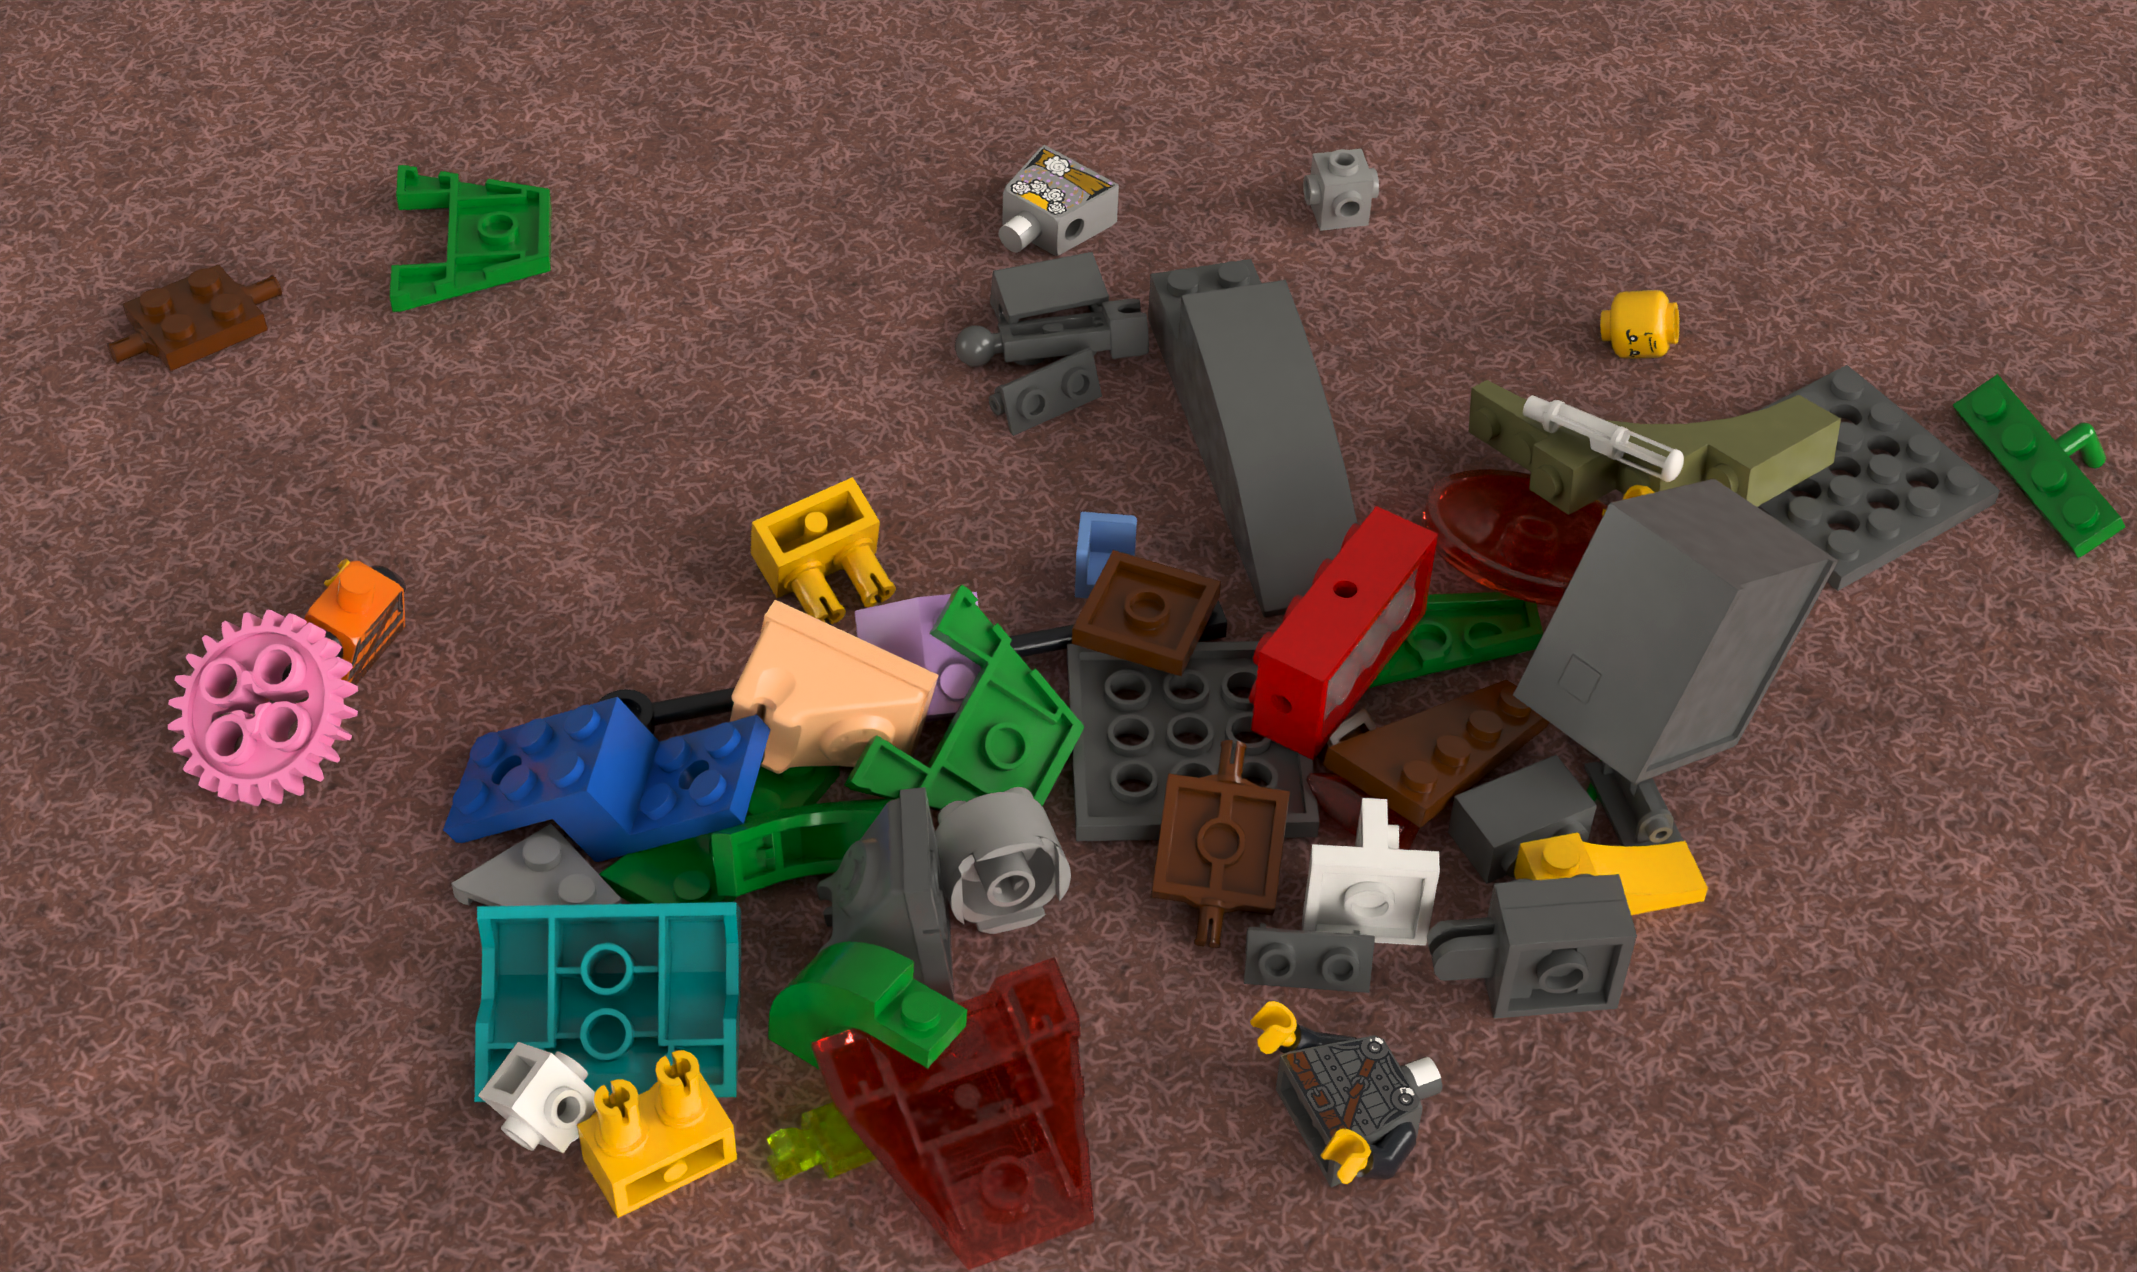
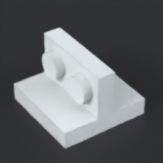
(1372, 884)

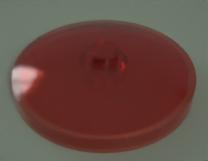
(1508, 534)

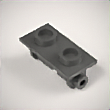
(1047, 392)
(1633, 809)
(1308, 959)

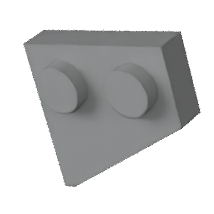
(536, 872)

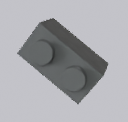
(1518, 809)

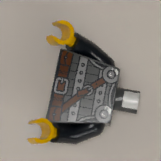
(1347, 1095)

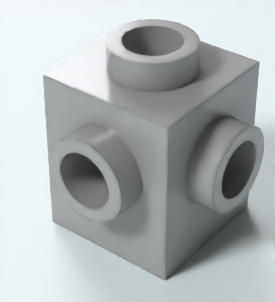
(1340, 179)

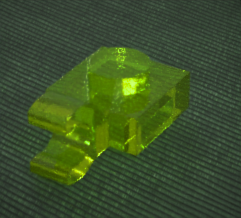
(823, 1141)

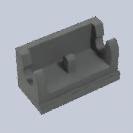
(1047, 287)

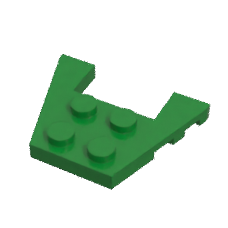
(493, 236)
(1002, 736)

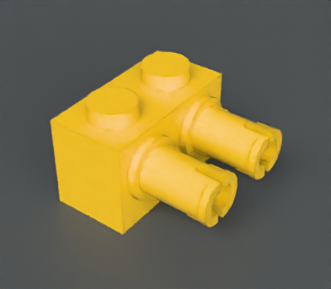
(816, 539)
(658, 1138)

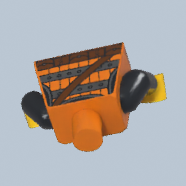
(361, 613)

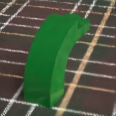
(789, 843)
(867, 991)

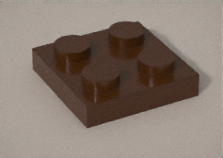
(1146, 613)

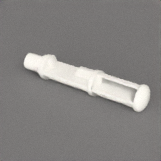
(1604, 436)

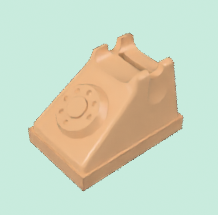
(828, 693)

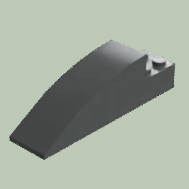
(1256, 420)

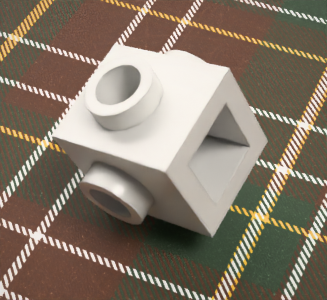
(540, 1097)

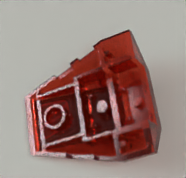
(992, 1127)

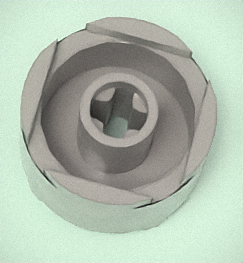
(1000, 860)

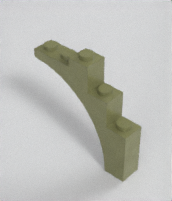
(1748, 453)

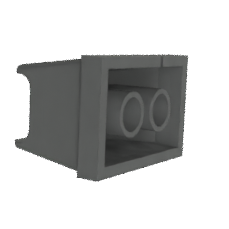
(894, 893)

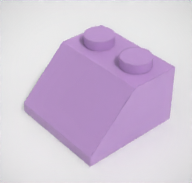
(904, 631)

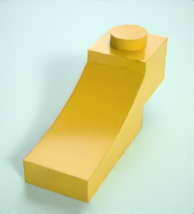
(1650, 875)

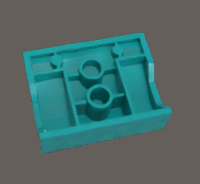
(612, 988)

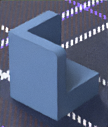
(1097, 539)

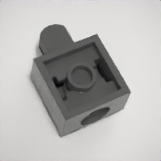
(1543, 946)

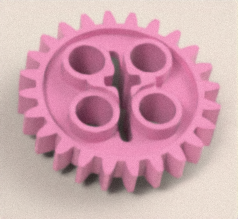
(258, 659)

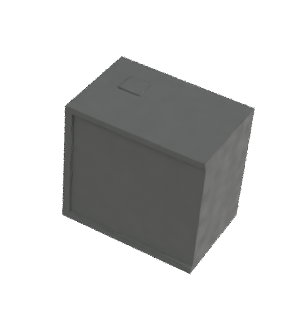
(1673, 628)

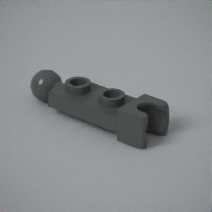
(1116, 328)

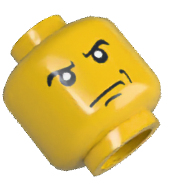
(1641, 324)

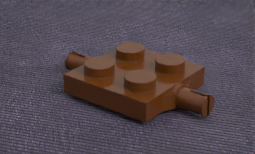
(194, 317)
(1220, 844)

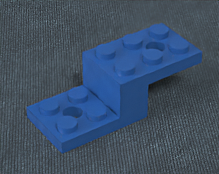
(608, 780)

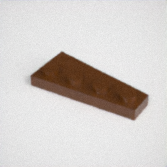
(1438, 751)

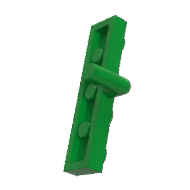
(2043, 464)

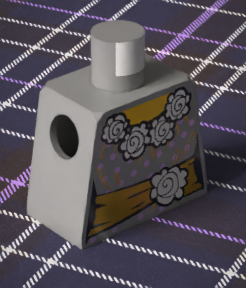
(1056, 204)

